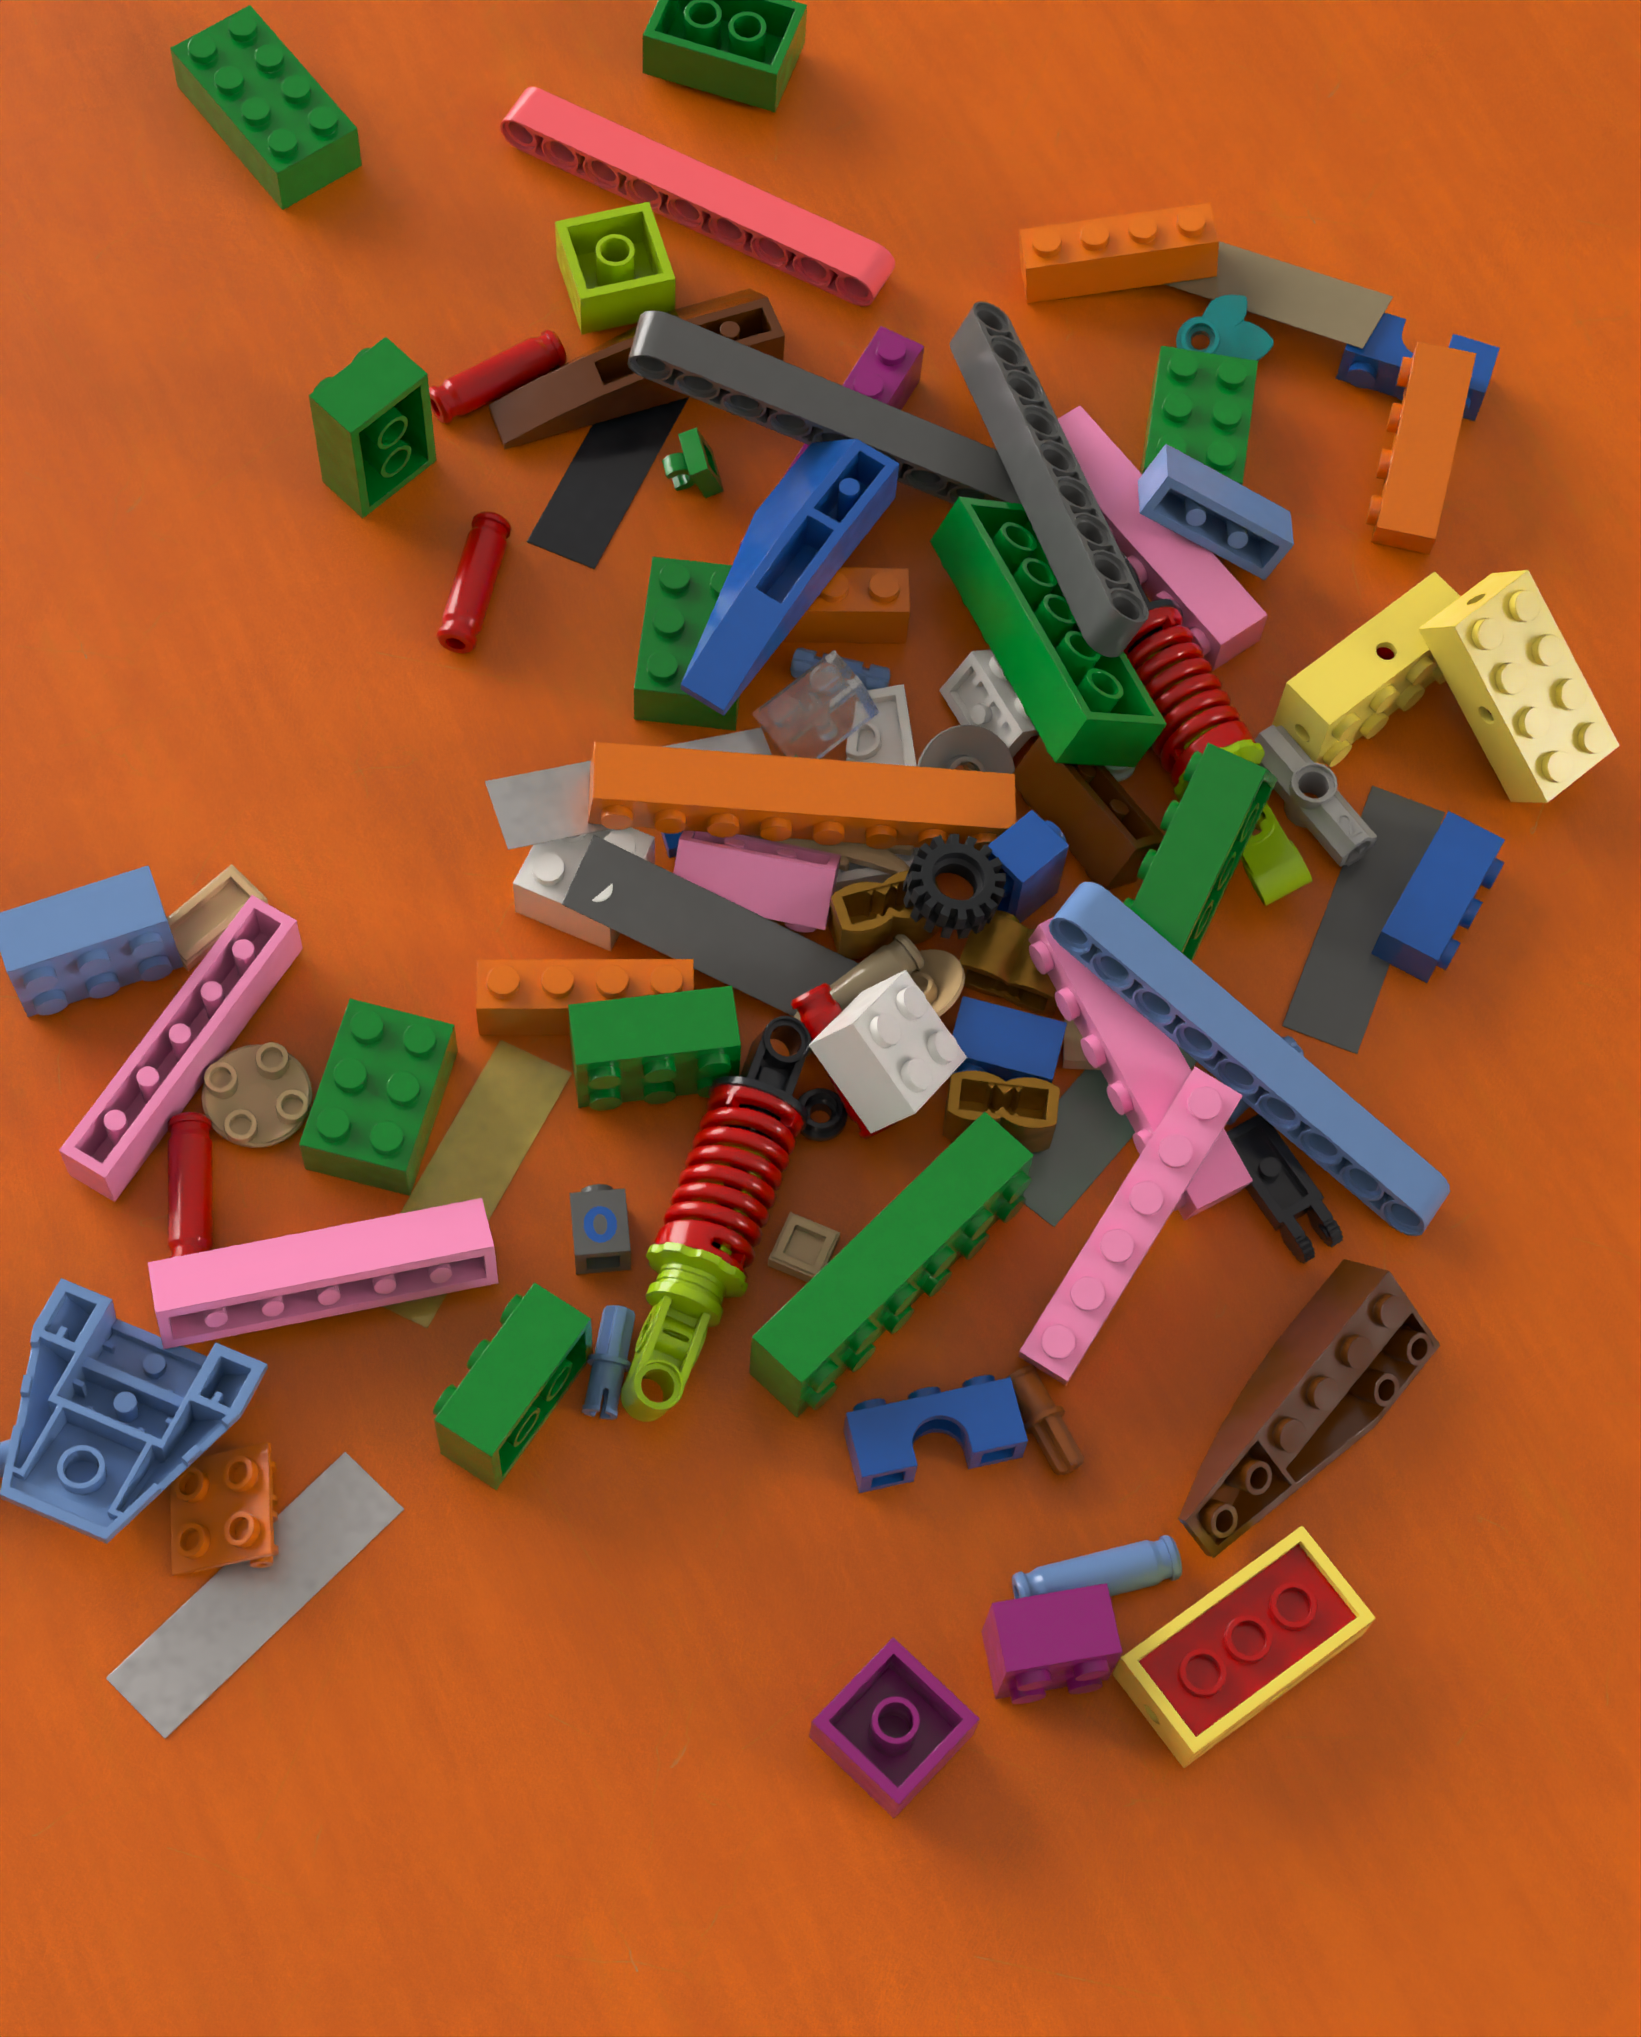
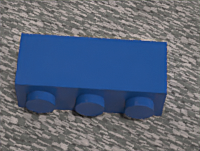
(1440, 898)

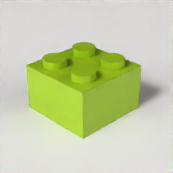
(614, 266)

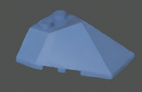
(113, 1414)

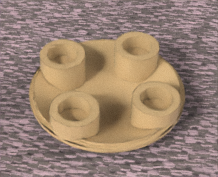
(257, 1095)

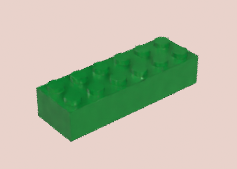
(1078, 700)
(890, 1266)

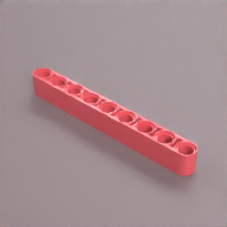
(698, 196)

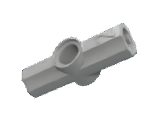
(1327, 817)

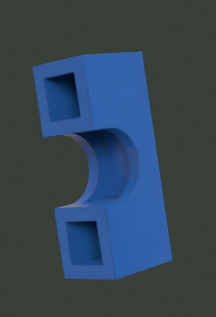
(1381, 358)
(978, 1416)

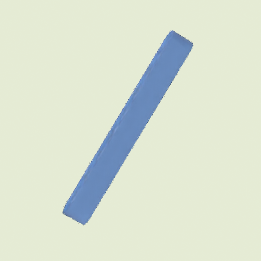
(1249, 1058)

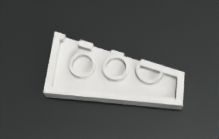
(884, 741)

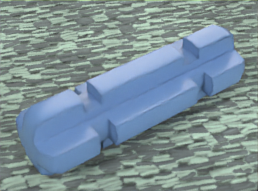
(872, 677)

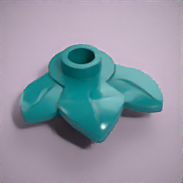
(1226, 330)

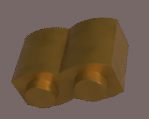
(870, 916)
(1001, 966)
(1020, 1105)

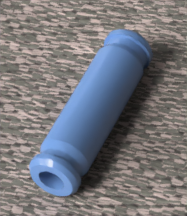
(1121, 1567)

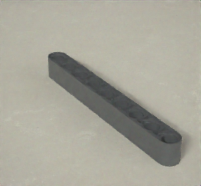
(813, 408)
(1049, 481)

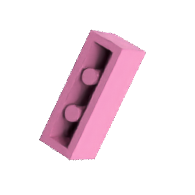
(762, 876)

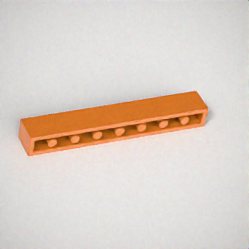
(794, 797)

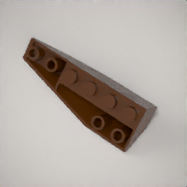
(604, 387)
(1308, 1401)

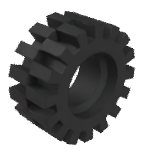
(962, 861)

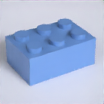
(87, 942)

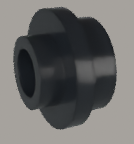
(829, 1102)

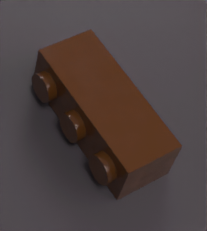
(1092, 811)

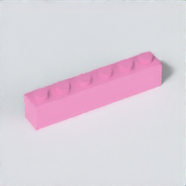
(1168, 565)
(180, 1047)
(1138, 1063)
(1130, 1226)
(322, 1273)

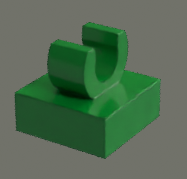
(694, 465)

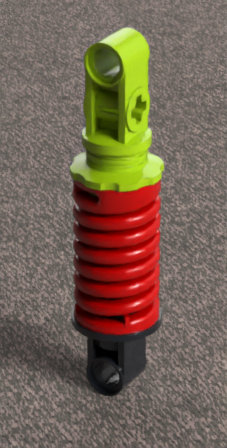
(1202, 714)
(718, 1212)

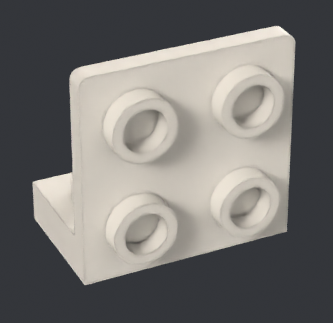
(986, 699)

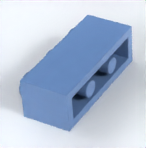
(1215, 512)

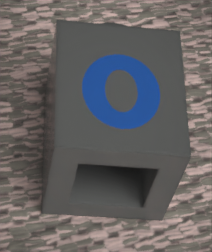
(600, 1229)

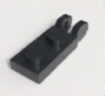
(1282, 1187)

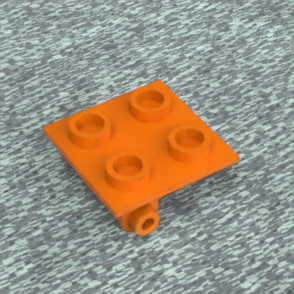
(224, 1511)

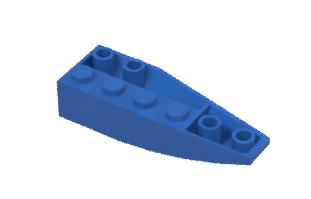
(787, 561)

